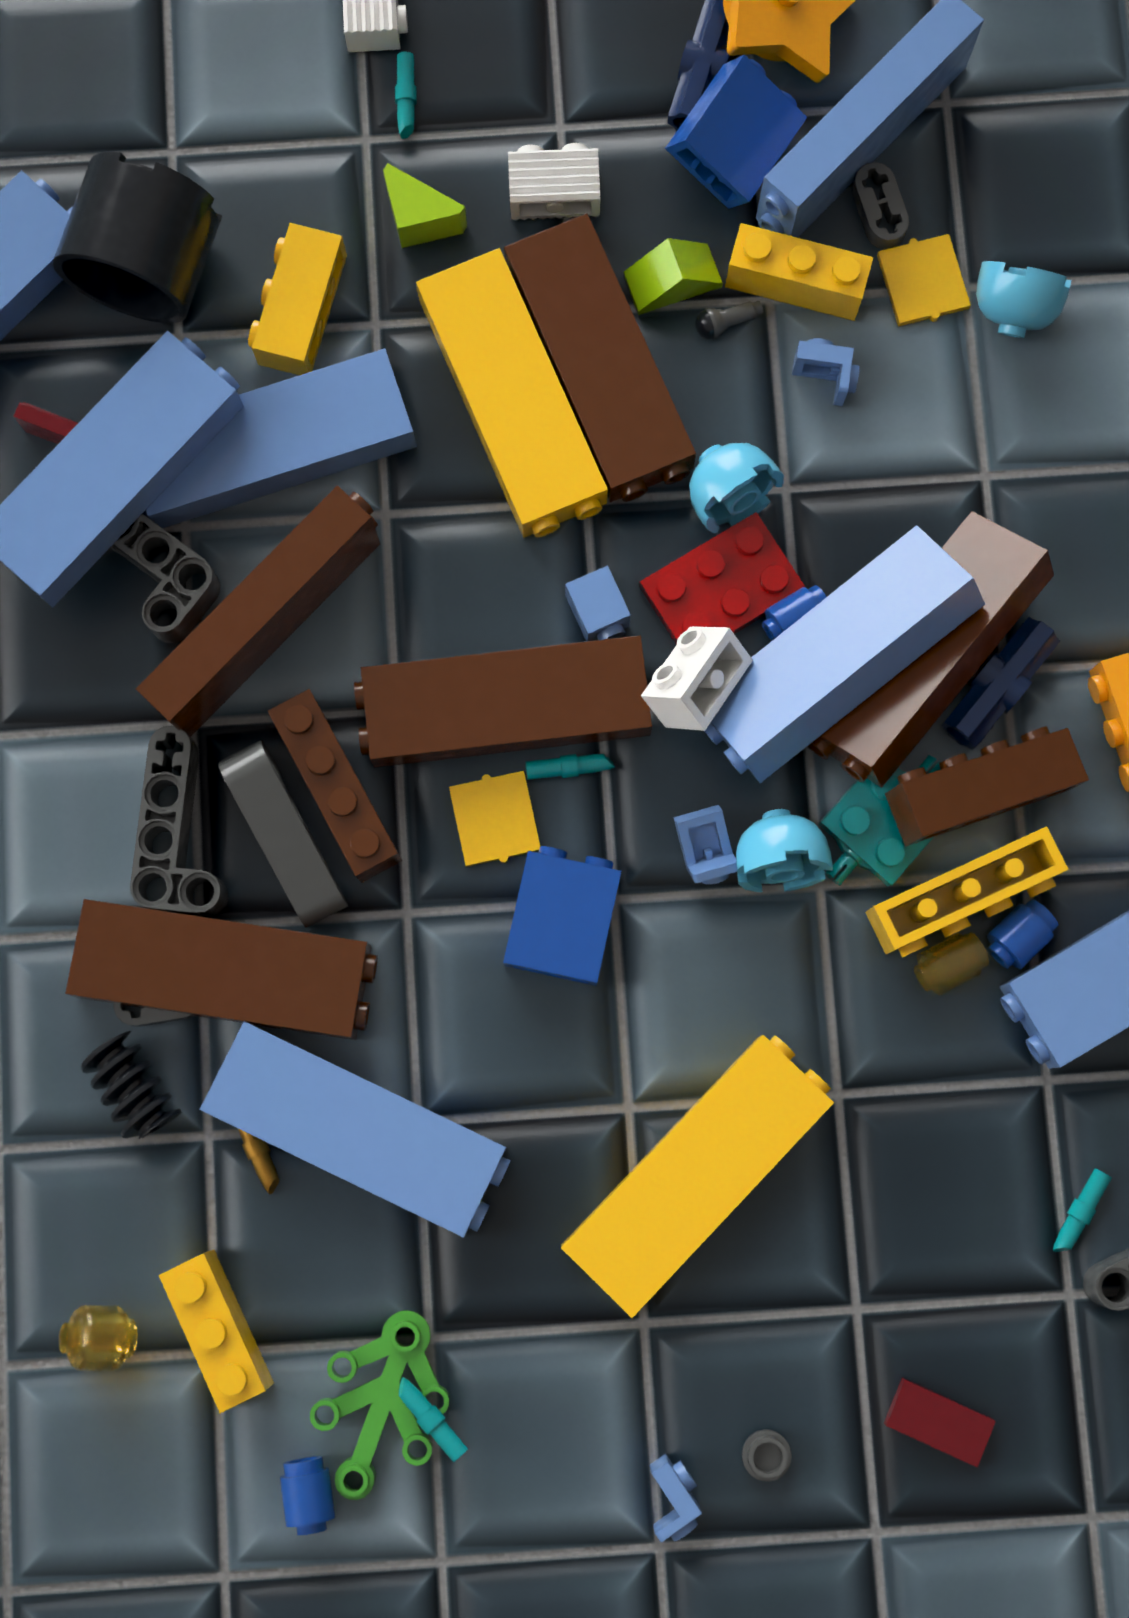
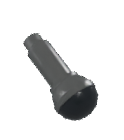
(713, 322)

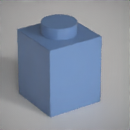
(598, 605)

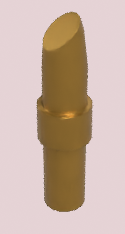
(258, 1153)

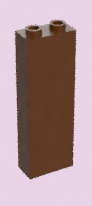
(601, 358)
(262, 611)
(503, 701)
(897, 716)
(221, 969)

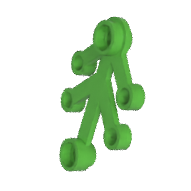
(383, 1396)

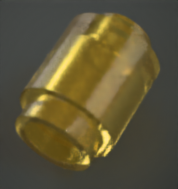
(951, 963)

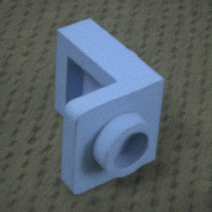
(824, 360)
(706, 845)
(677, 1486)

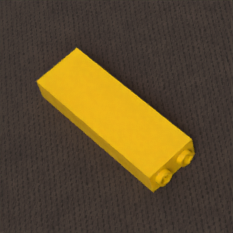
(512, 394)
(698, 1173)

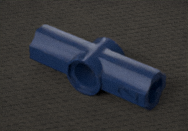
(700, 60)
(1001, 683)

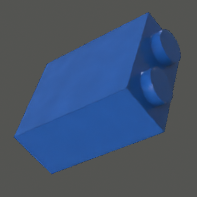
(736, 131)
(562, 916)

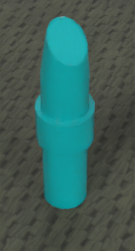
(405, 94)
(567, 766)
(1081, 1211)
(431, 1420)

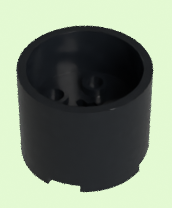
(137, 238)

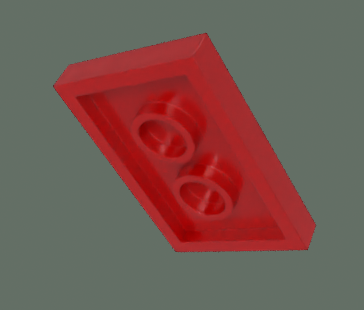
(722, 581)

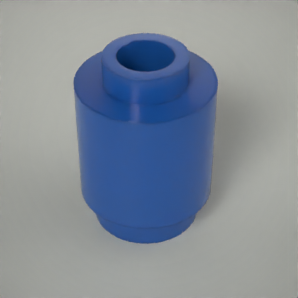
(790, 609)
(1021, 934)
(307, 1495)

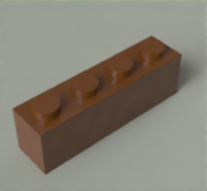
(985, 785)
(335, 786)

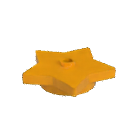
(784, 31)

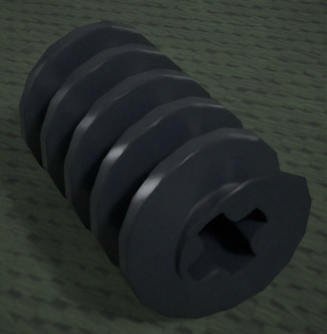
(128, 1088)

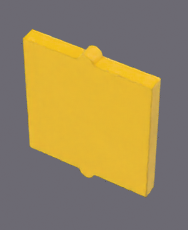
(923, 280)
(494, 818)

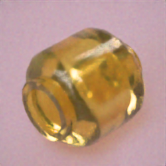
(98, 1338)

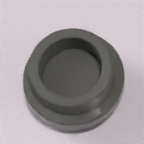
(766, 1455)

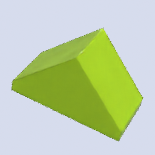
(420, 210)
(672, 274)

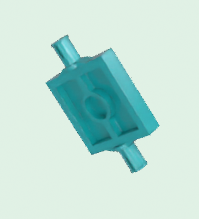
(868, 831)

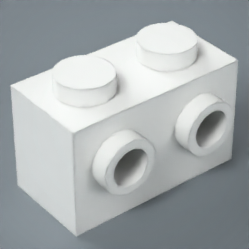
(697, 678)

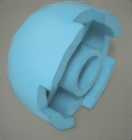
(1020, 297)
(732, 483)
(782, 851)

